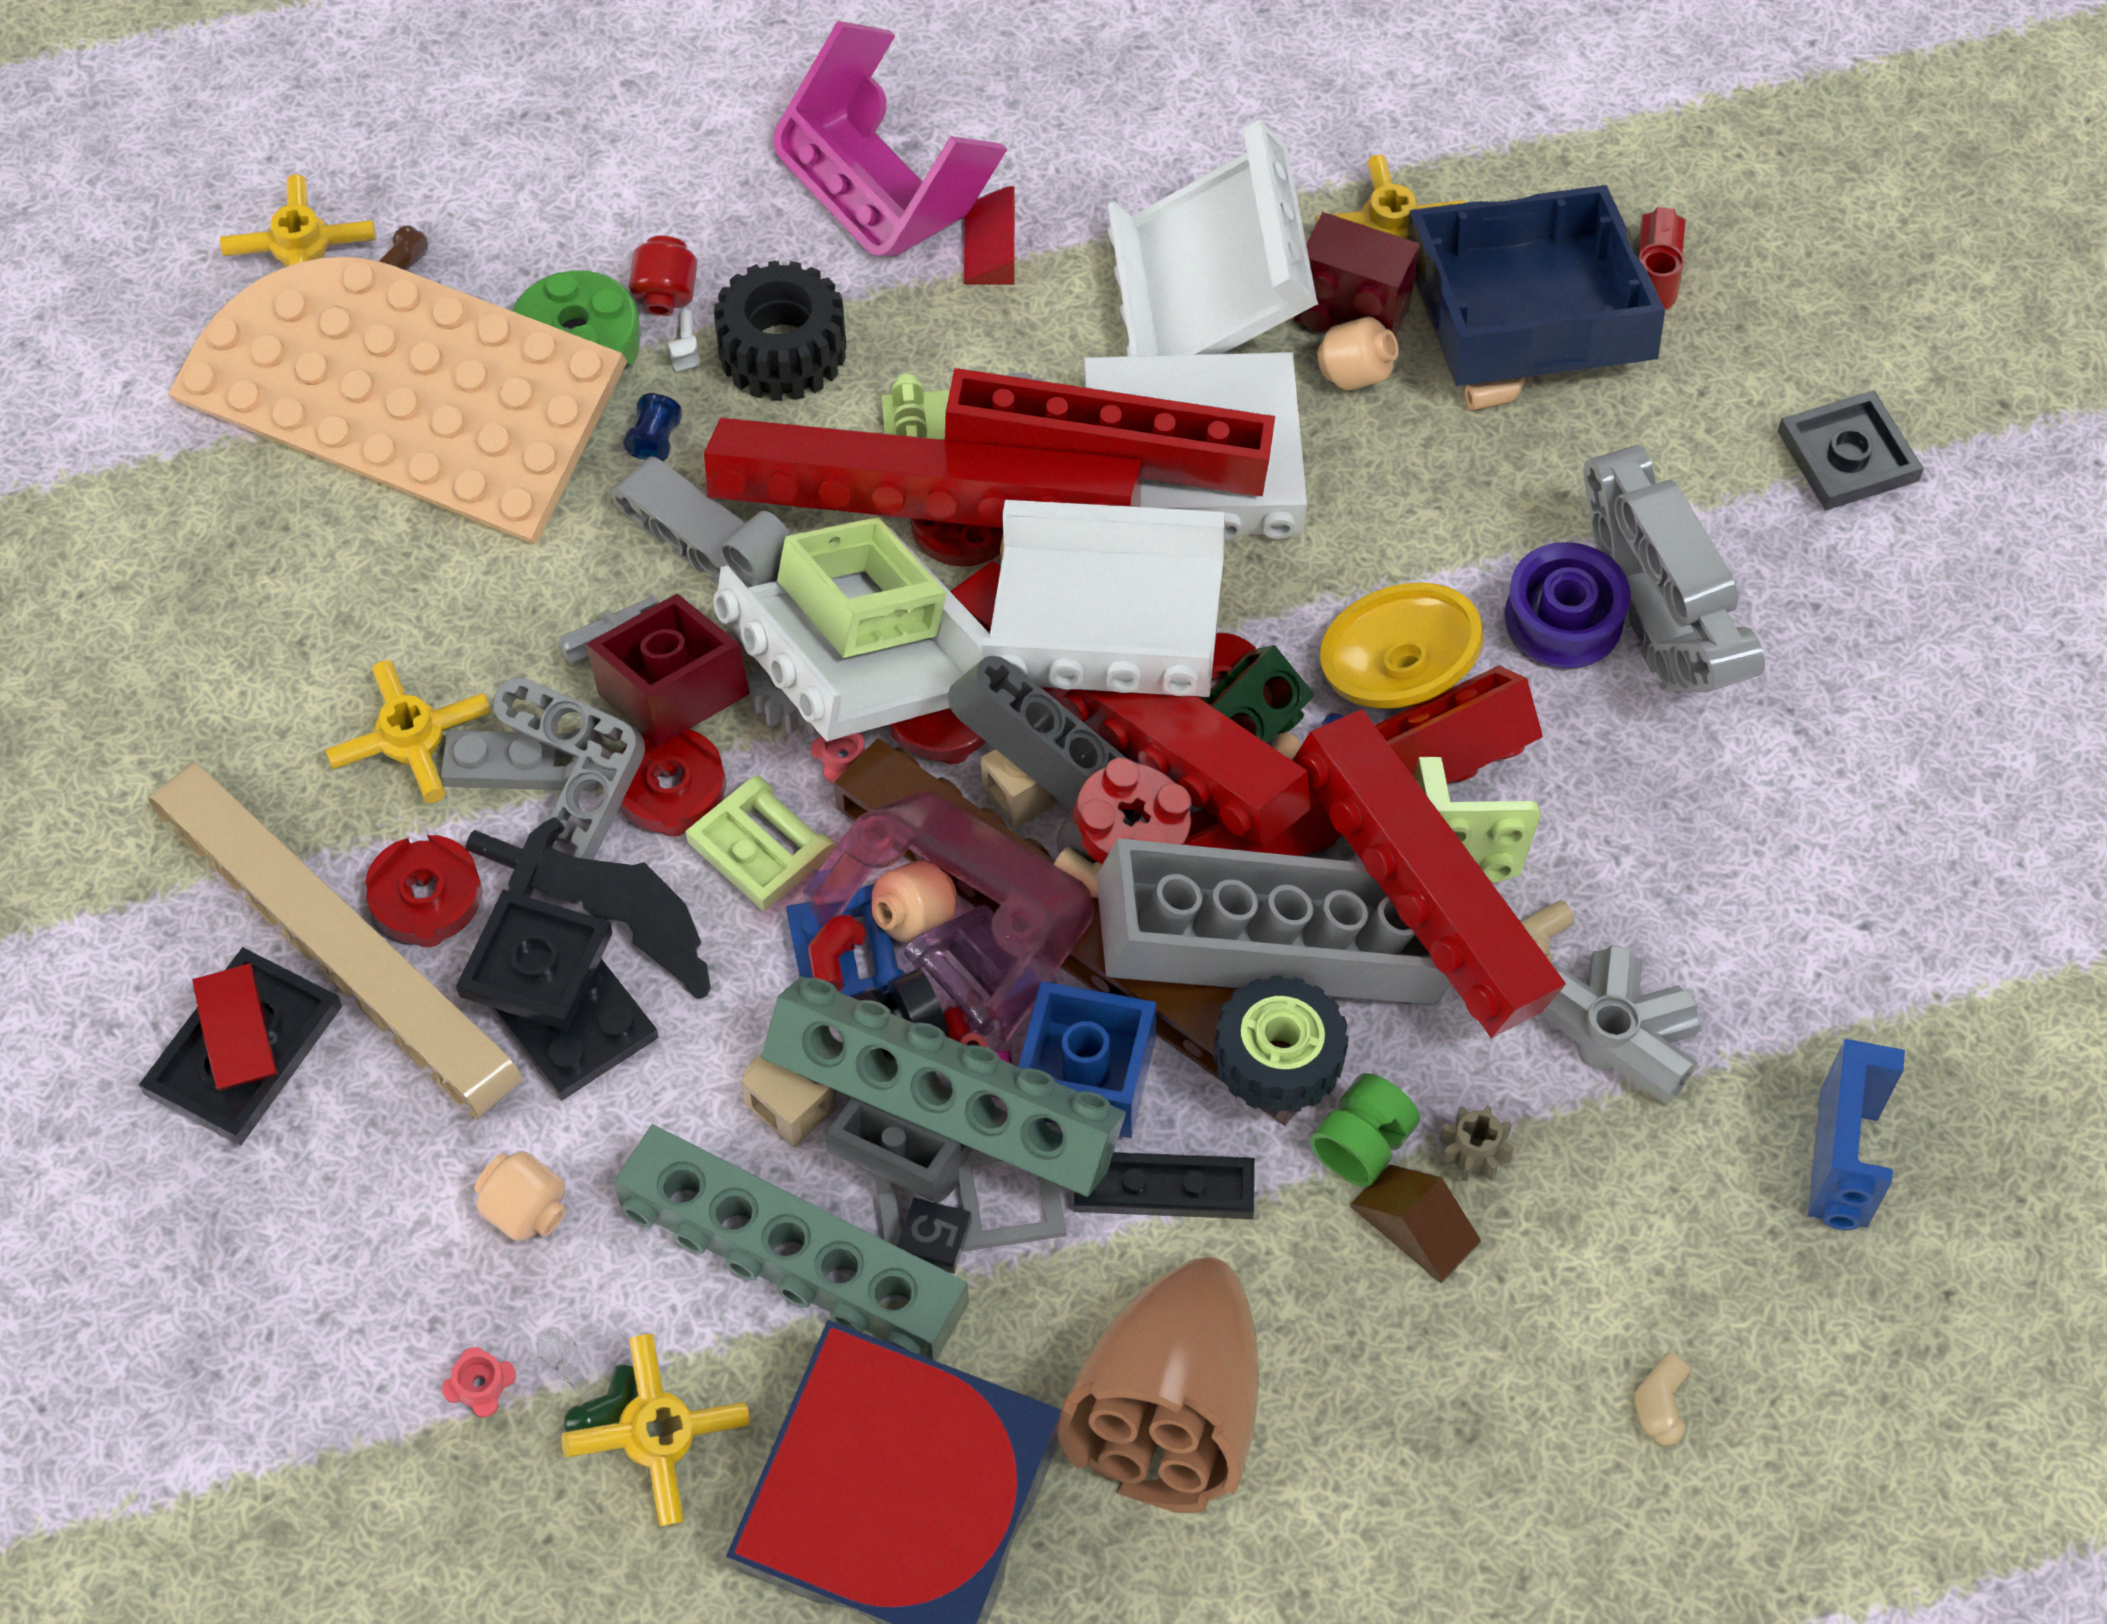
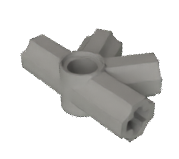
(1641, 1024)

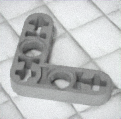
(593, 765)

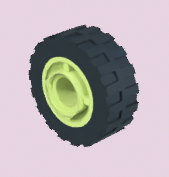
(1274, 1075)

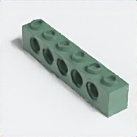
(911, 1090)
(670, 1164)

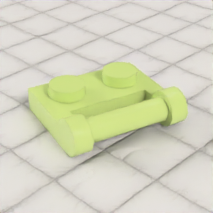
(748, 853)

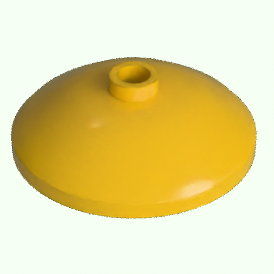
(1402, 645)

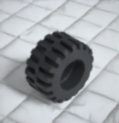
(785, 360)

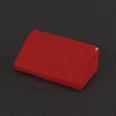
(991, 239)

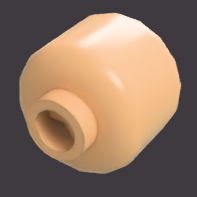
(1357, 353)
(913, 900)
(520, 1196)

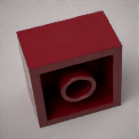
(1358, 275)
(668, 669)

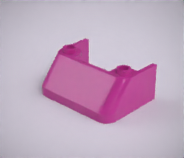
(837, 155)

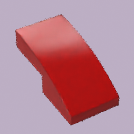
(234, 1027)

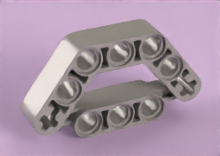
(1673, 576)

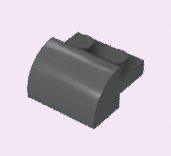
(897, 1150)

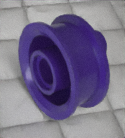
(1560, 577)

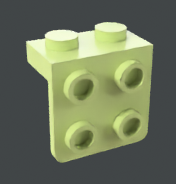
(1491, 831)

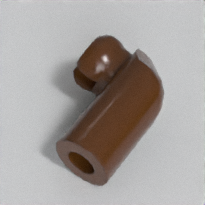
(407, 249)

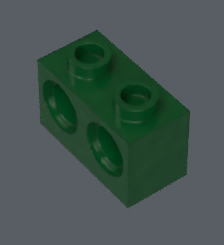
(1242, 699)

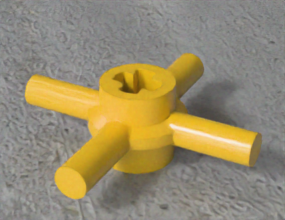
(1389, 203)
(296, 231)
(408, 731)
(655, 1452)

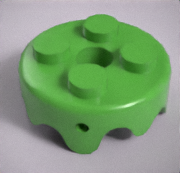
(588, 296)

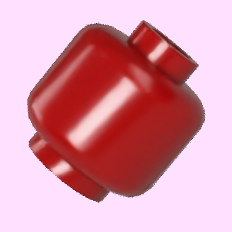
(662, 275)

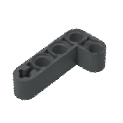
(1034, 735)

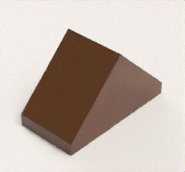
(1419, 1218)

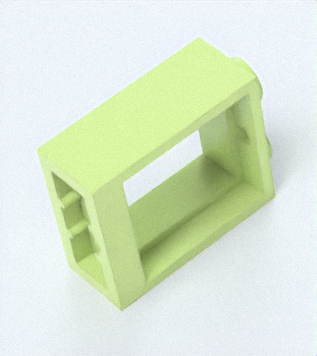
(900, 614)

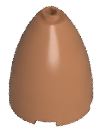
(1171, 1375)

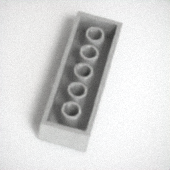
(1257, 915)

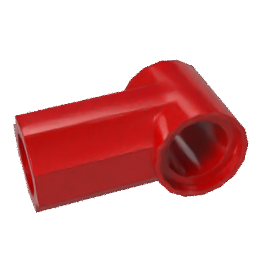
(1662, 251)

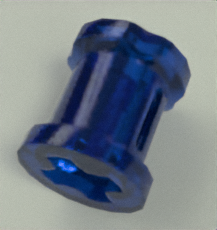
(653, 427)

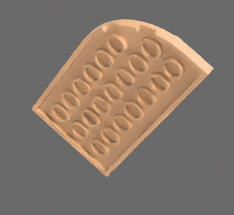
(406, 386)

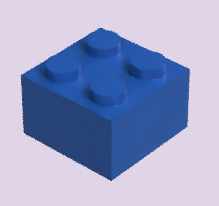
(1093, 1044)

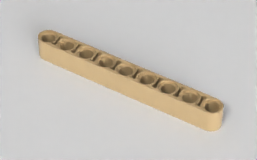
(343, 943)

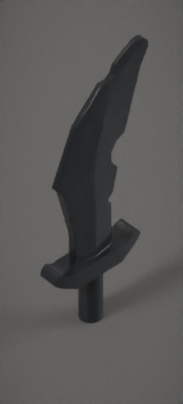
(609, 892)

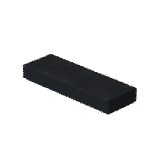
(1173, 1186)

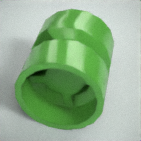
(1366, 1128)

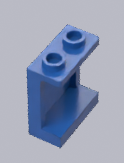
(1856, 1088)

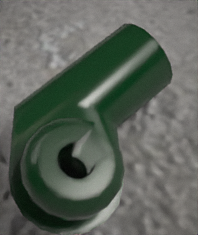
(607, 1408)

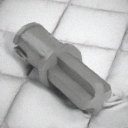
(574, 643)

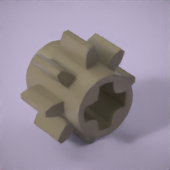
(1471, 1158)

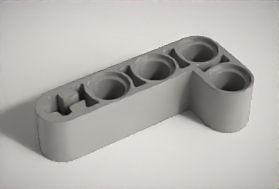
(699, 526)

